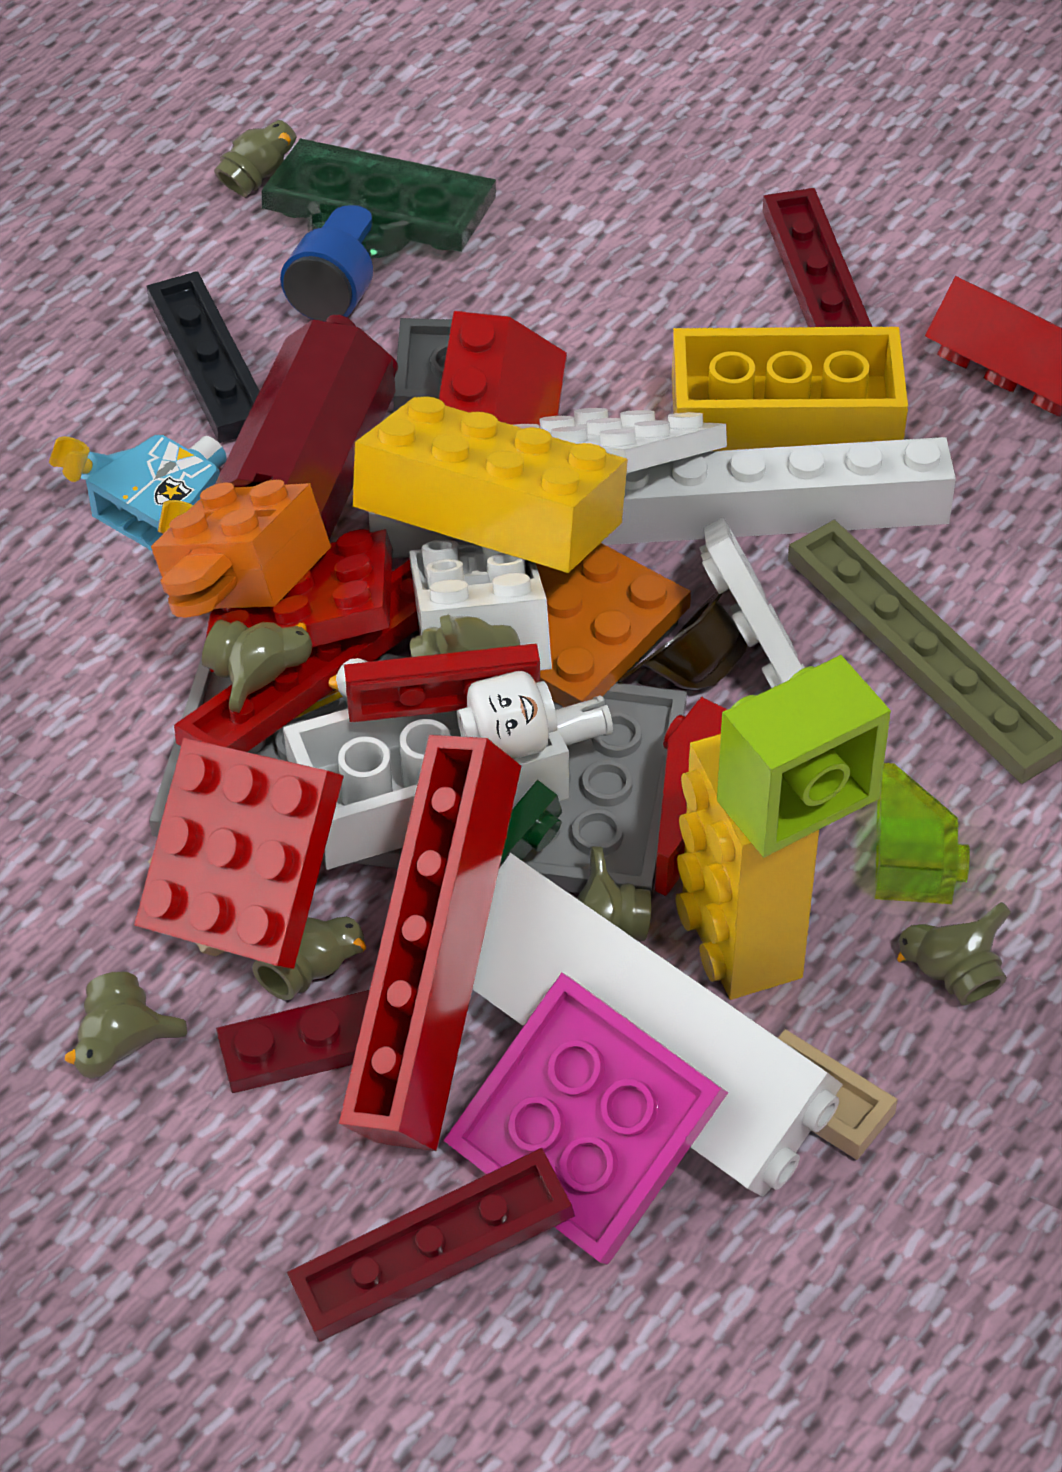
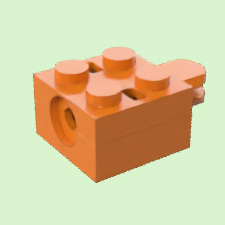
(240, 547)

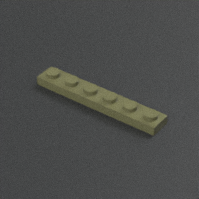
(928, 651)

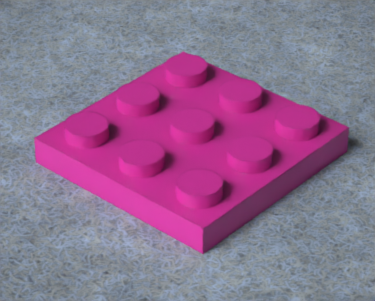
(599, 1102)

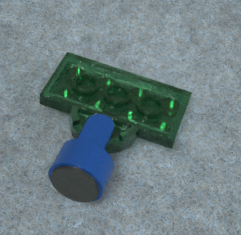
(361, 211)

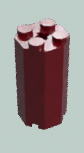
(314, 405)

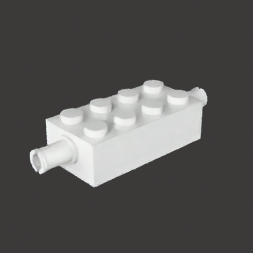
(384, 765)

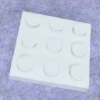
(638, 434)

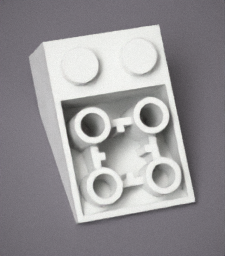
(481, 585)

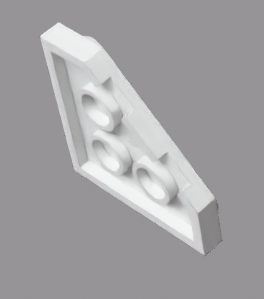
(753, 616)

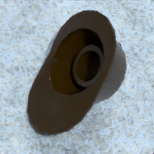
(700, 651)

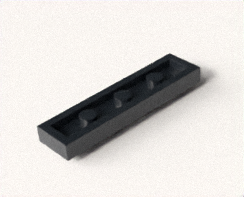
(205, 352)

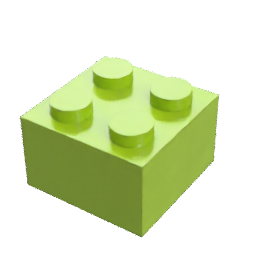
(802, 754)

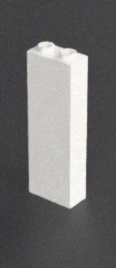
(772, 1088)

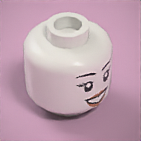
(510, 713)

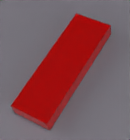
(429, 682)

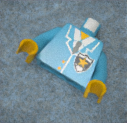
(144, 485)

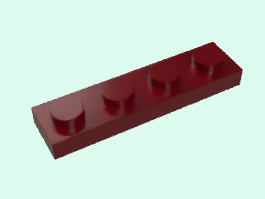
(813, 260)
(430, 1244)

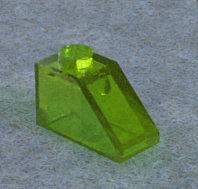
(916, 843)

